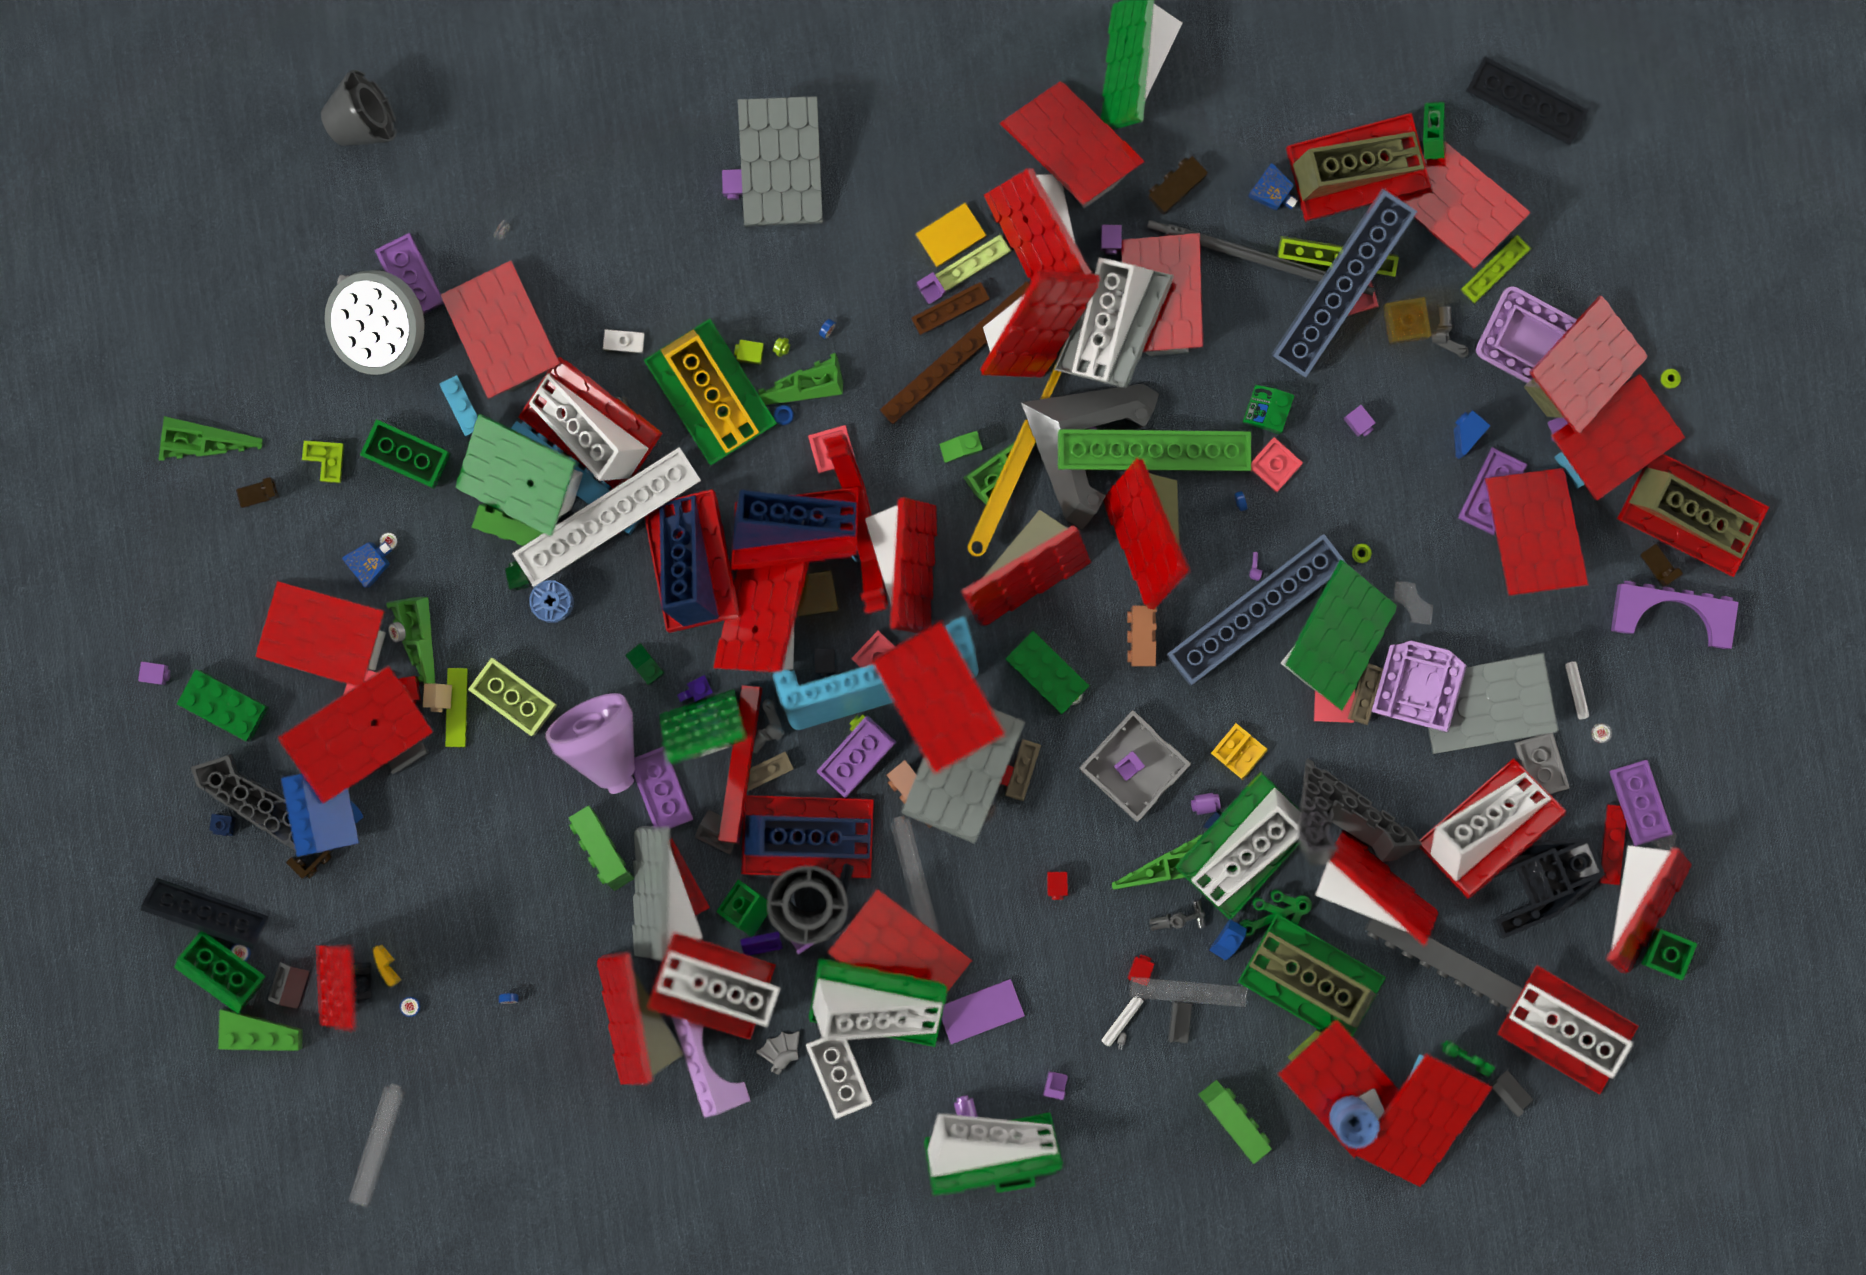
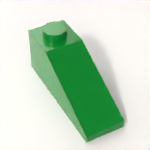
(1434, 130)

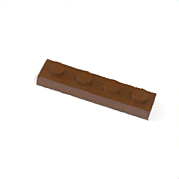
(950, 308)

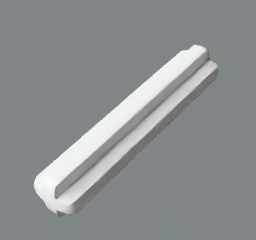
(1577, 690)
(1122, 1021)

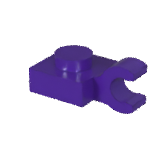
(697, 689)

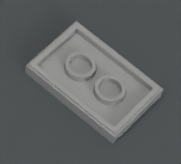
(1543, 762)

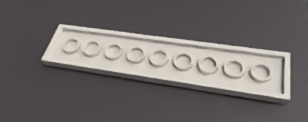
(607, 517)

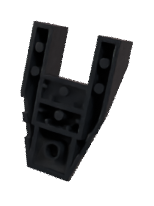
(1553, 879)

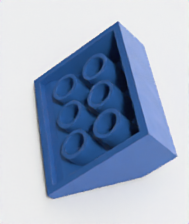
(318, 824)

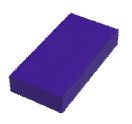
(761, 943)

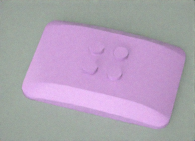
(1521, 332)

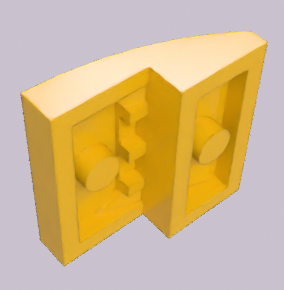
(1239, 751)
(383, 959)

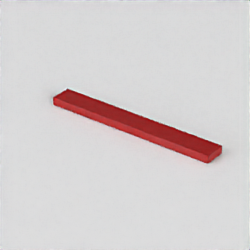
(740, 766)

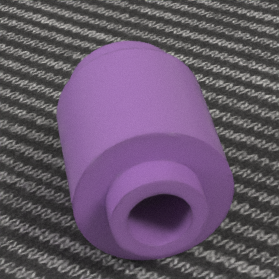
(1205, 803)
(965, 1106)

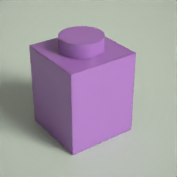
(732, 184)
(1111, 239)
(1360, 421)
(154, 673)

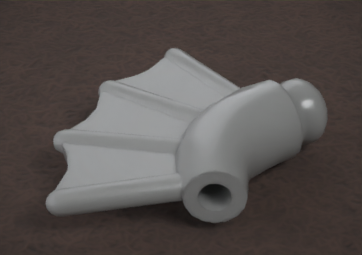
(781, 1051)

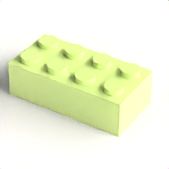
(512, 697)

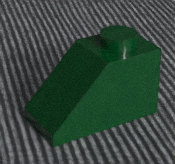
(516, 577)
(645, 664)

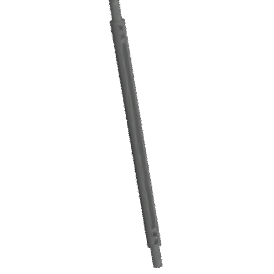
(1248, 254)

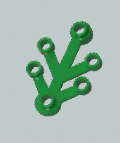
(1284, 912)
(1454, 1050)

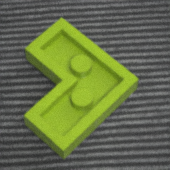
(329, 454)

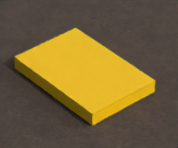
(950, 234)

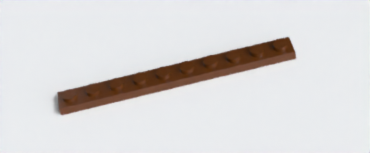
(945, 364)

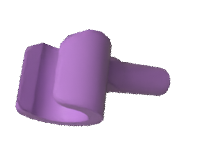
(1255, 573)

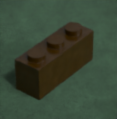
(1177, 184)

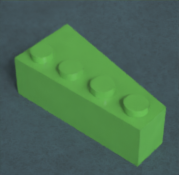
(504, 526)
(600, 848)
(255, 1033)
(1235, 1121)

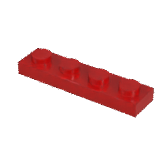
(1613, 845)
(692, 889)

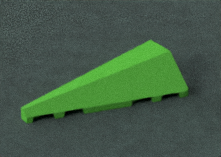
(816, 382)
(189, 438)
(986, 475)
(415, 618)
(1158, 870)

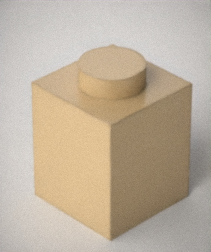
(437, 697)

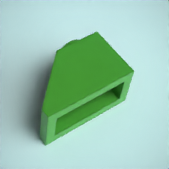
(961, 447)

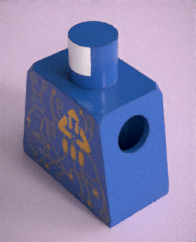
(1273, 189)
(368, 562)

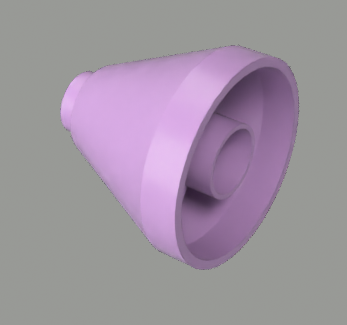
(597, 741)

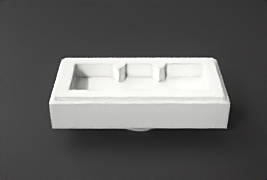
(623, 341)

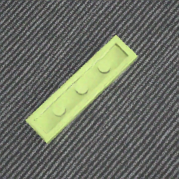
(973, 263)

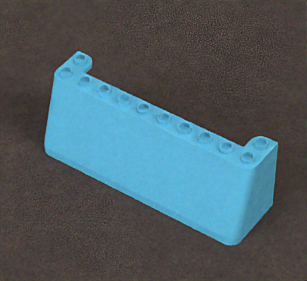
(852, 690)

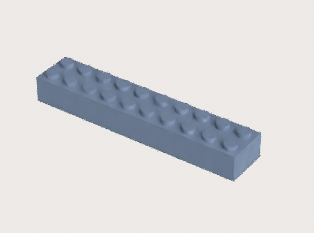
(1344, 282)
(1255, 610)

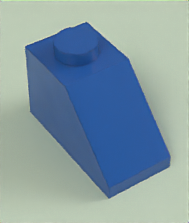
(1228, 940)

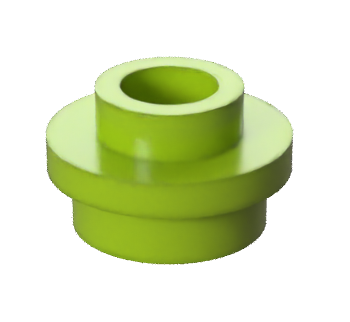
(781, 346)
(1664, 378)
(1366, 549)

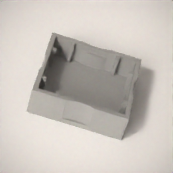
(1142, 790)

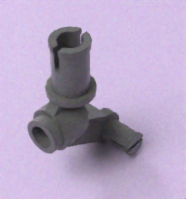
(1442, 336)
(772, 730)
(1179, 919)

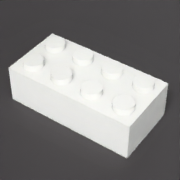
(839, 1075)

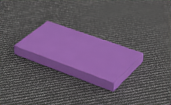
(405, 261)
(1477, 505)
(856, 756)
(661, 789)
(1641, 802)
(981, 1011)

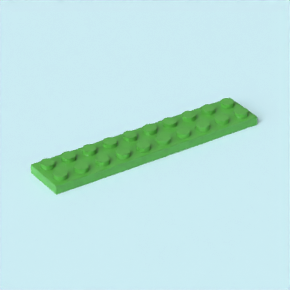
(1157, 448)

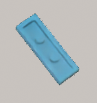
(460, 404)

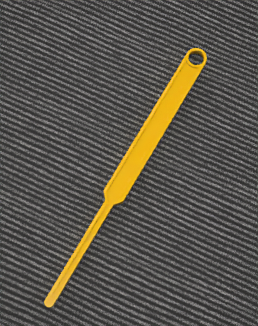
(1008, 478)

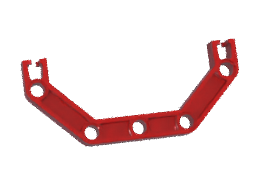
(849, 476)

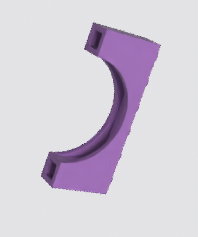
(1717, 614)

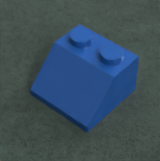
(1468, 431)

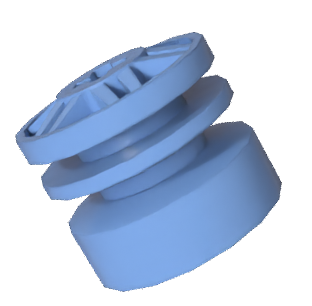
(561, 608)
(1354, 1122)

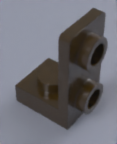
(257, 493)
(1660, 565)
(299, 868)

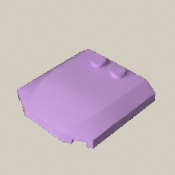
(1420, 685)

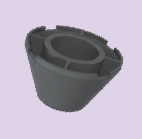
(358, 112)
(802, 925)

